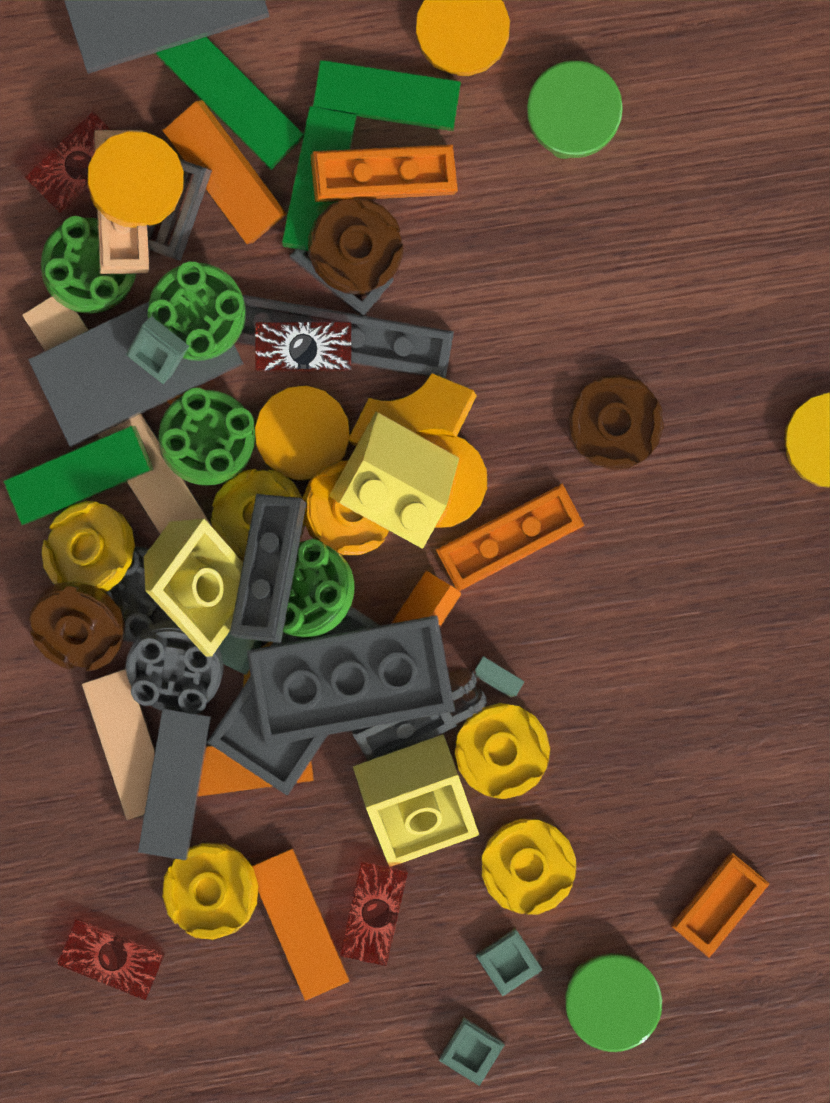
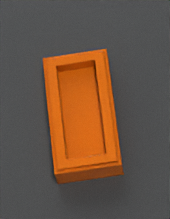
(720, 904)

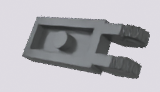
(395, 736)

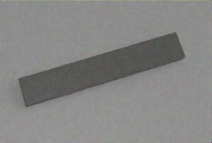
(374, 340)

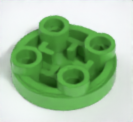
(574, 109)
(73, 269)
(200, 308)
(206, 437)
(319, 591)
(613, 1002)

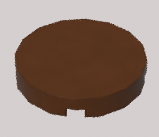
(355, 246)
(616, 422)
(77, 626)

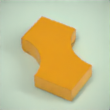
(431, 410)

